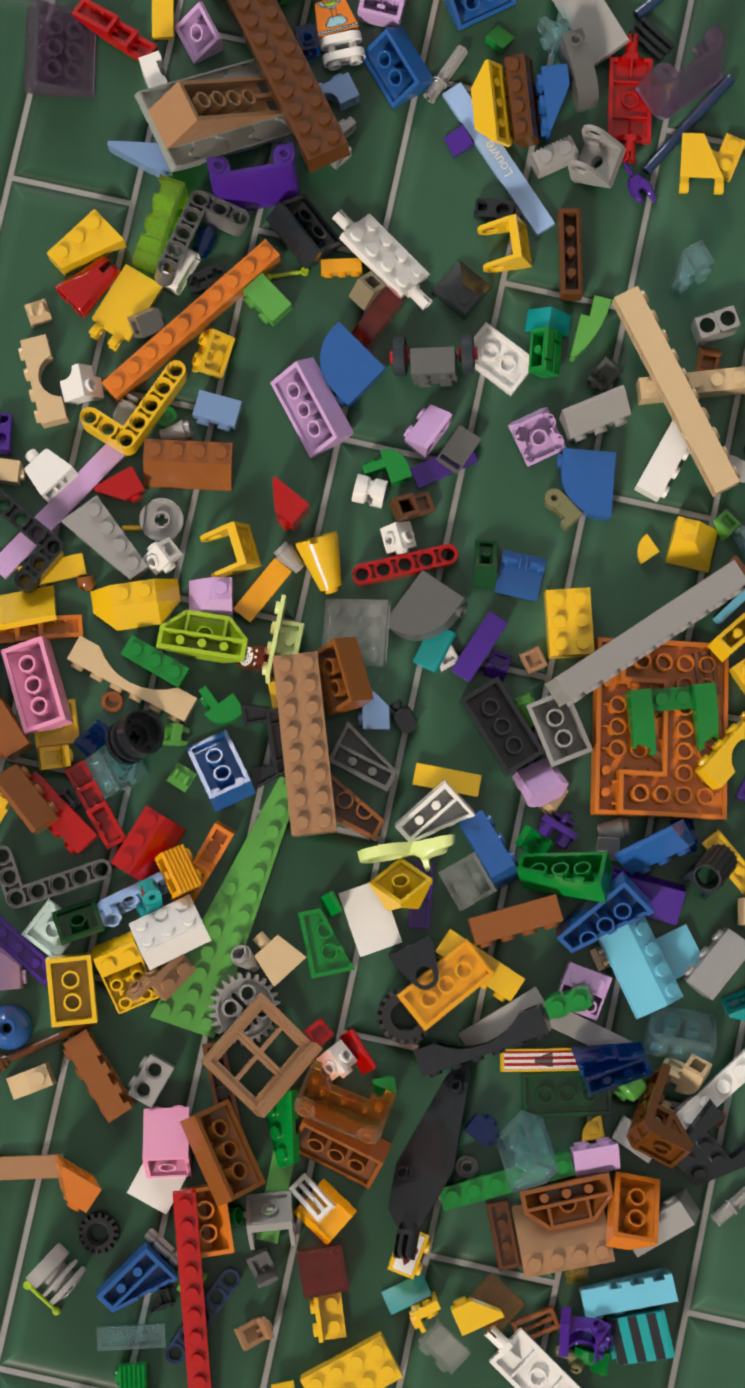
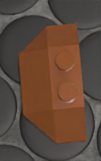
(567, 1200)

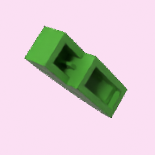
(589, 326)

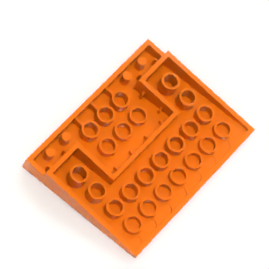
(627, 778)

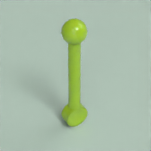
(304, 272)
(55, 1310)

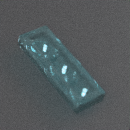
(131, 1336)

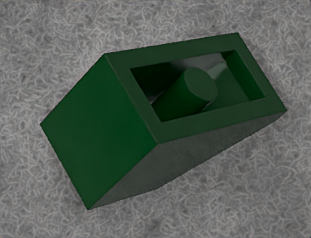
(485, 564)

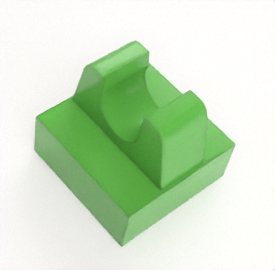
(173, 734)
(182, 777)

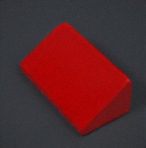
(364, 1060)

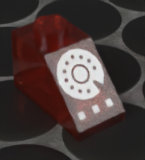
(254, 659)

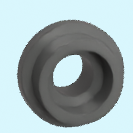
(466, 1159)

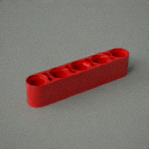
(412, 557)

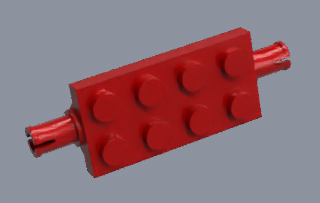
(627, 112)

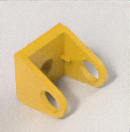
(518, 231)
(243, 547)

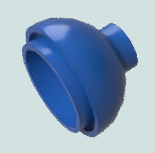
(21, 1027)

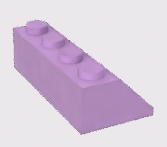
(311, 407)

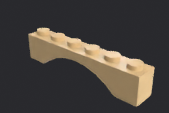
(171, 701)

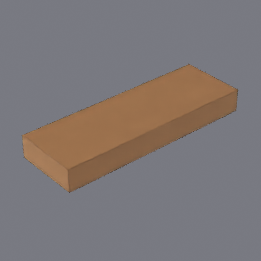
(28, 1167)

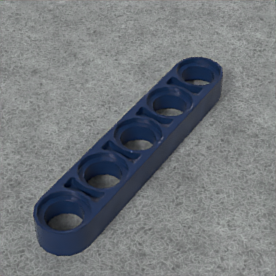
(212, 1308)

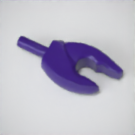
(639, 183)

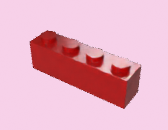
(71, 825)

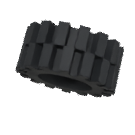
(98, 1246)

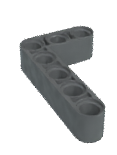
(198, 213)
(48, 883)

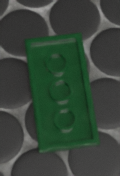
(561, 1095)

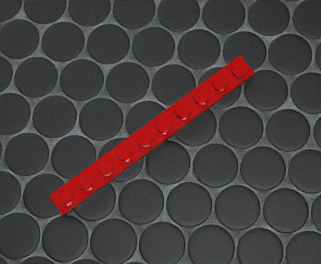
(192, 1289)

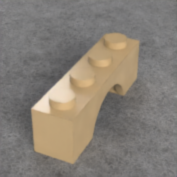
(37, 355)

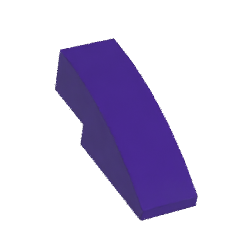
(479, 647)

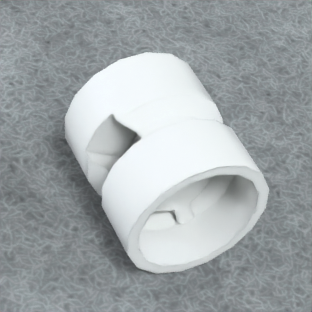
(369, 491)

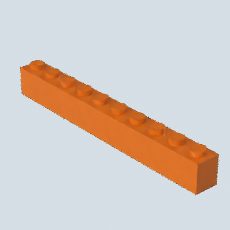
(190, 322)

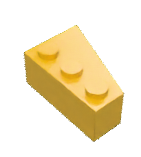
(85, 243)

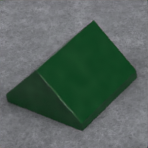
(78, 921)

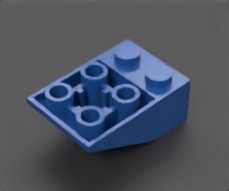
(552, 90)

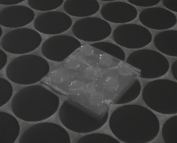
(363, 619)

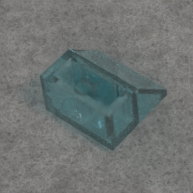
(691, 267)

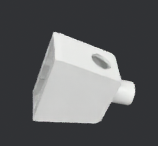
(49, 472)

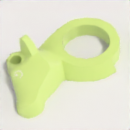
(423, 849)

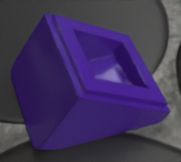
(459, 141)
(497, 665)

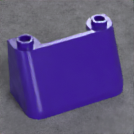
(258, 185)

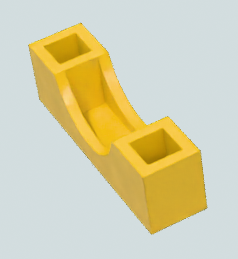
(717, 766)

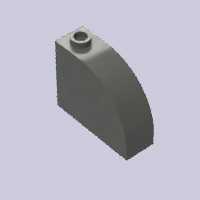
(582, 74)
(426, 609)

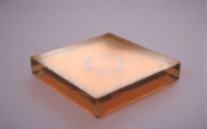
(496, 1293)

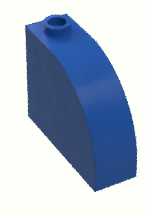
(348, 365)
(588, 480)

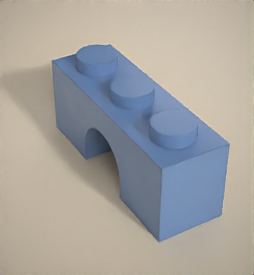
(341, 91)

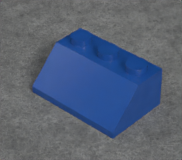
(472, 11)
(397, 66)
(656, 848)

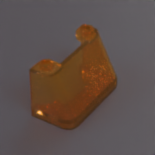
(342, 1109)

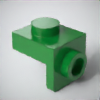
(533, 842)

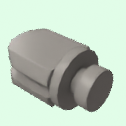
(125, 409)

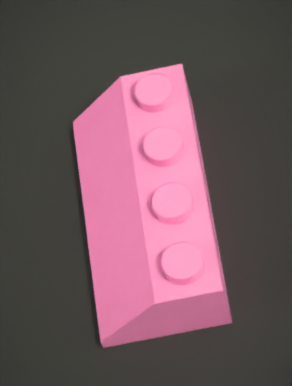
(37, 686)

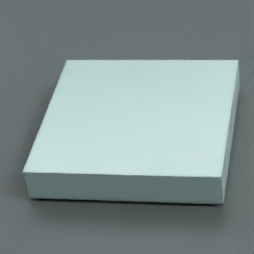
(43, 931)

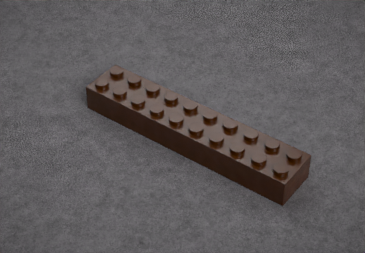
(290, 81)

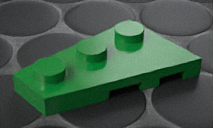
(321, 946)
(283, 1130)

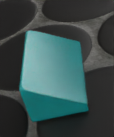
(433, 651)
(406, 1293)

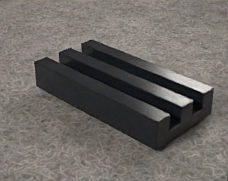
(657, 33)

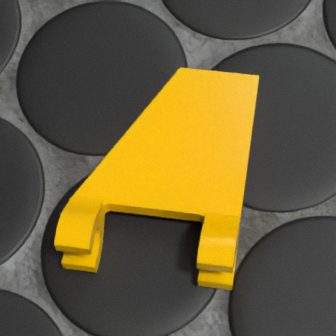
(698, 162)

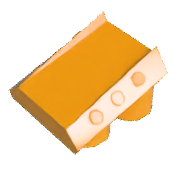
(334, 1221)

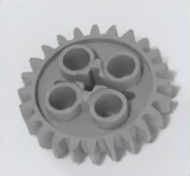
(225, 1020)

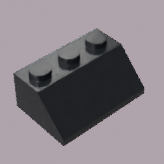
(304, 230)

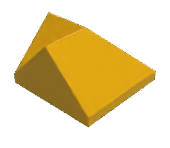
(401, 886)

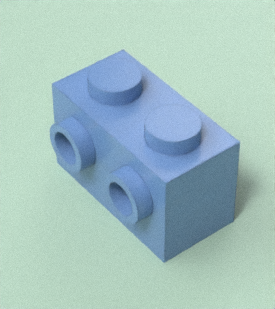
(217, 410)

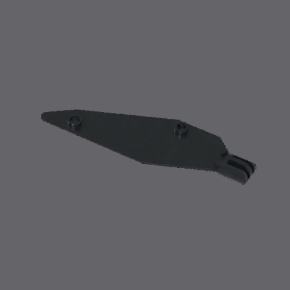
(428, 1161)

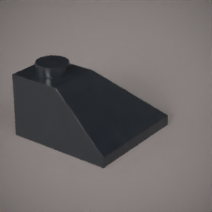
(461, 290)

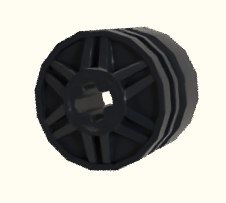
(134, 737)

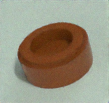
(112, 701)

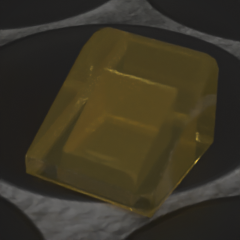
(576, 1275)

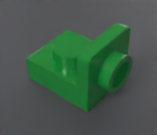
(587, 1356)

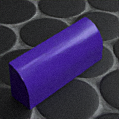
(664, 894)

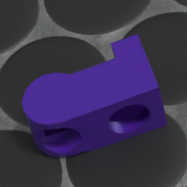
(6, 434)

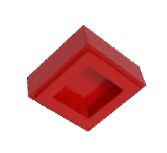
(319, 1032)

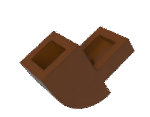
(411, 506)

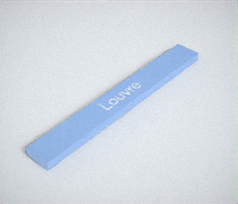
(500, 163)

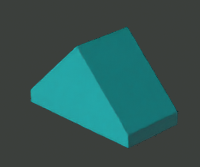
(550, 318)

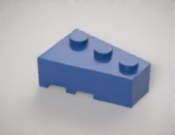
(490, 848)
(136, 1277)

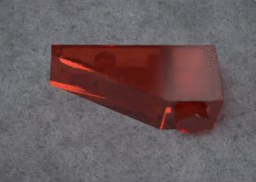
(377, 317)

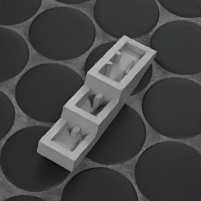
(499, 1019)
(585, 1030)

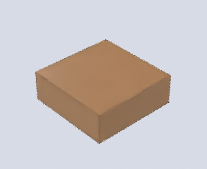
(533, 660)

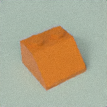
(76, 1184)

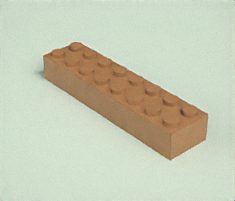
(305, 744)

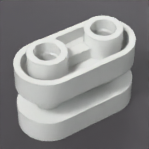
(342, 49)

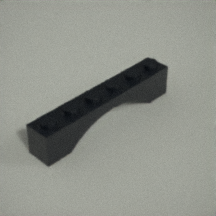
(441, 1055)

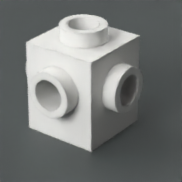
(398, 537)
(158, 557)
(337, 1060)

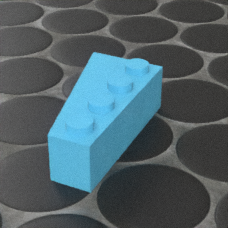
(628, 1293)

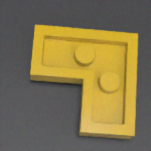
(729, 155)

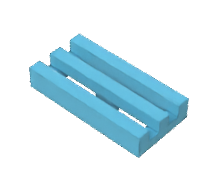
(729, 608)

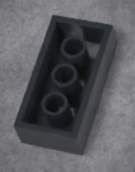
(501, 726)

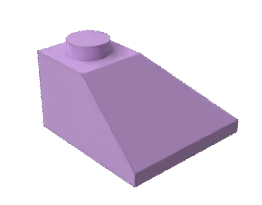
(212, 595)
(11, 972)

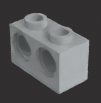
(155, 1083)

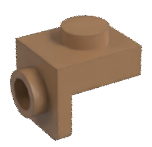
(254, 1332)

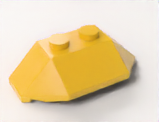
(492, 104)
(136, 603)

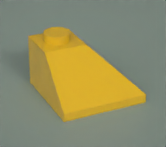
(691, 544)

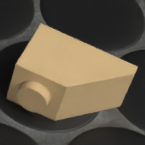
(31, 1081)

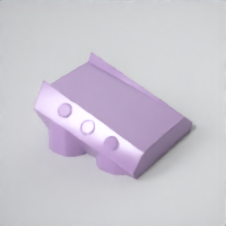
(537, 436)
(540, 783)

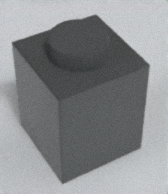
(146, 322)

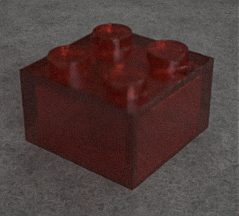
(322, 1270)

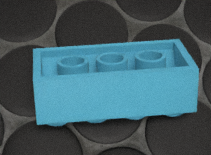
(640, 968)

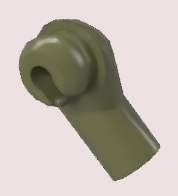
(575, 1363)

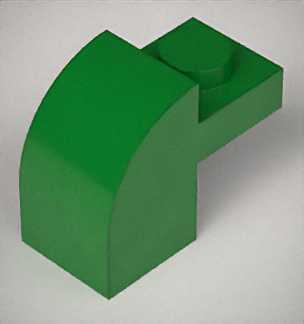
(392, 463)
(223, 712)

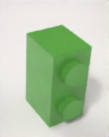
(267, 300)

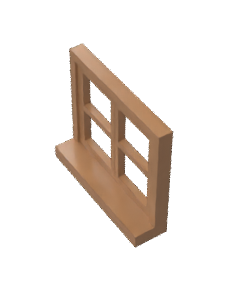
(283, 1077)

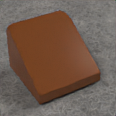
(707, 358)

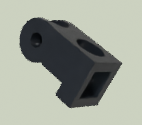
(493, 209)

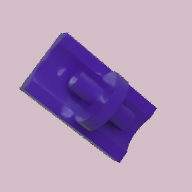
(549, 824)

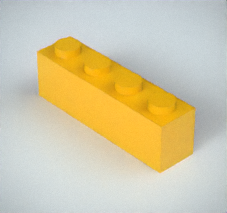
(504, 982)

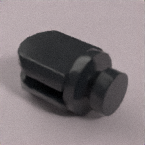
(403, 717)

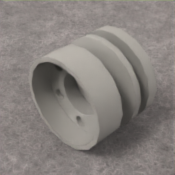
(56, 1274)

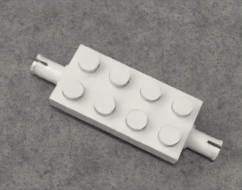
(384, 257)
(526, 1362)

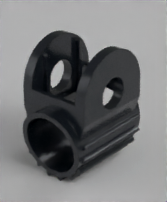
(717, 858)

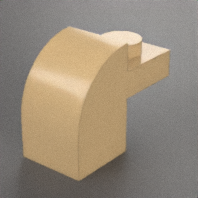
(688, 1075)

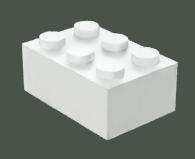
(169, 932)

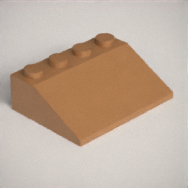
(560, 1249)

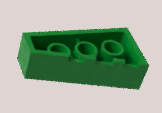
(567, 874)

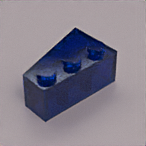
(610, 1065)

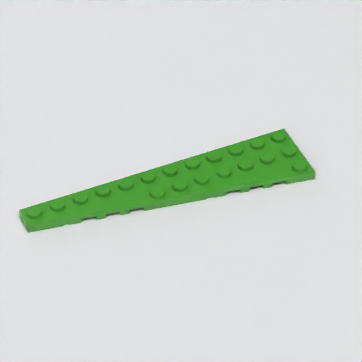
(229, 919)

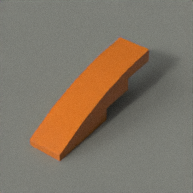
(63, 628)

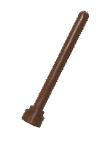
(5, 1060)

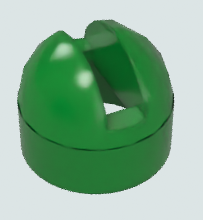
(236, 1216)

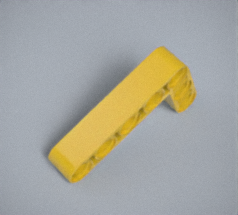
(140, 414)

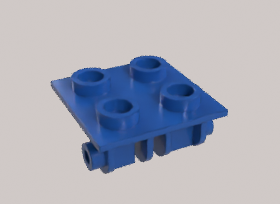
(520, 575)

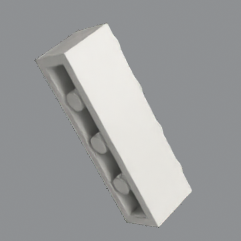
(663, 465)

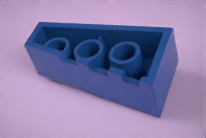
(596, 919)

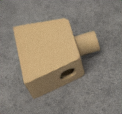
(276, 957)

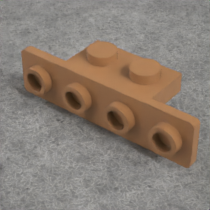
(163, 979)

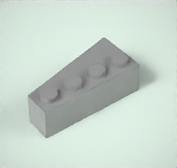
(100, 532)

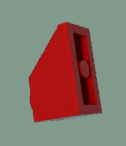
(122, 487)

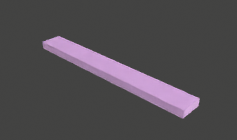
(60, 507)

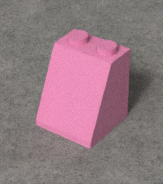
(165, 1143)

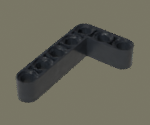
(43, 544)

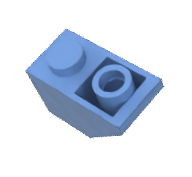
(374, 715)

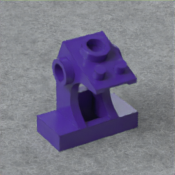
(584, 1331)

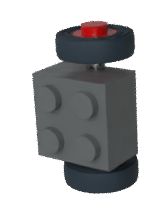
(433, 364)

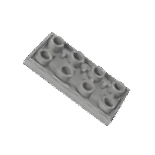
(599, 25)

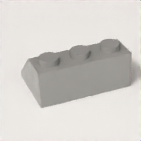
(595, 415)
(559, 730)
(716, 963)

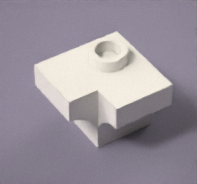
(81, 385)

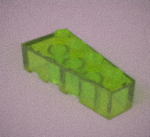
(160, 224)

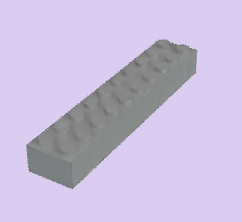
(647, 635)

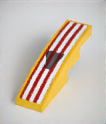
(537, 1060)

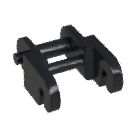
(74, 804)
(162, 1306)

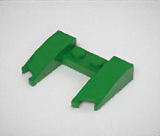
(698, 697)

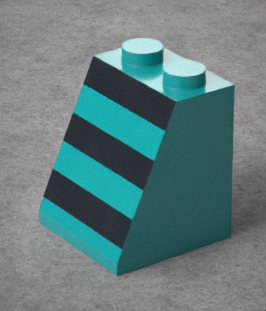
(640, 1336)

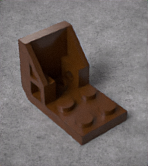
(662, 1141)

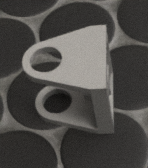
(597, 148)
(279, 1219)

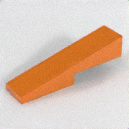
(210, 854)

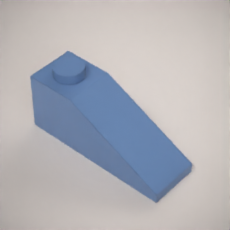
(142, 155)

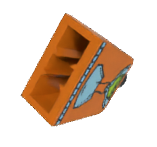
(334, 17)

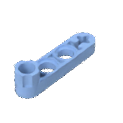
(111, 912)

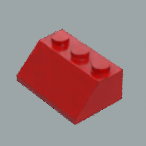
(145, 841)

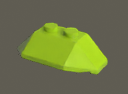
(203, 637)

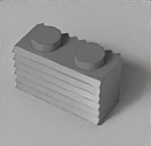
(553, 157)

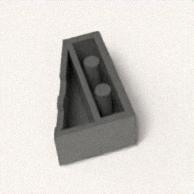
(361, 760)

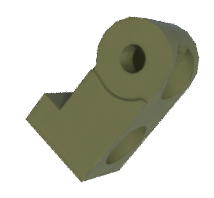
(563, 507)

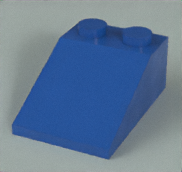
(221, 770)

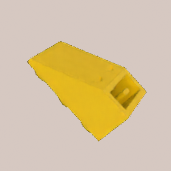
(120, 966)

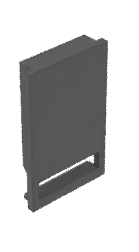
(459, 448)

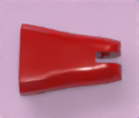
(88, 285)

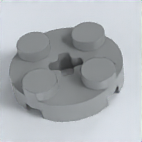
(154, 510)

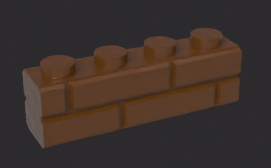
(522, 100)
(569, 254)

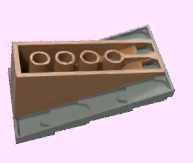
(212, 115)

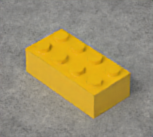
(361, 1366)

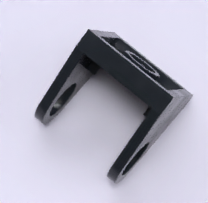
(413, 957)

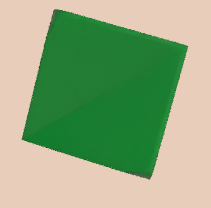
(384, 1083)

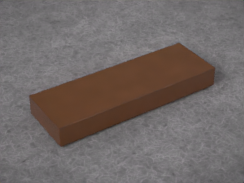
(503, 1234)

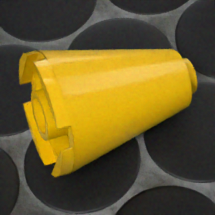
(322, 560)

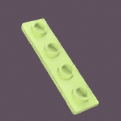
(286, 638)

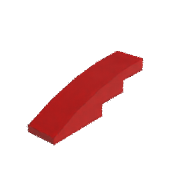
(112, 30)
(95, 804)

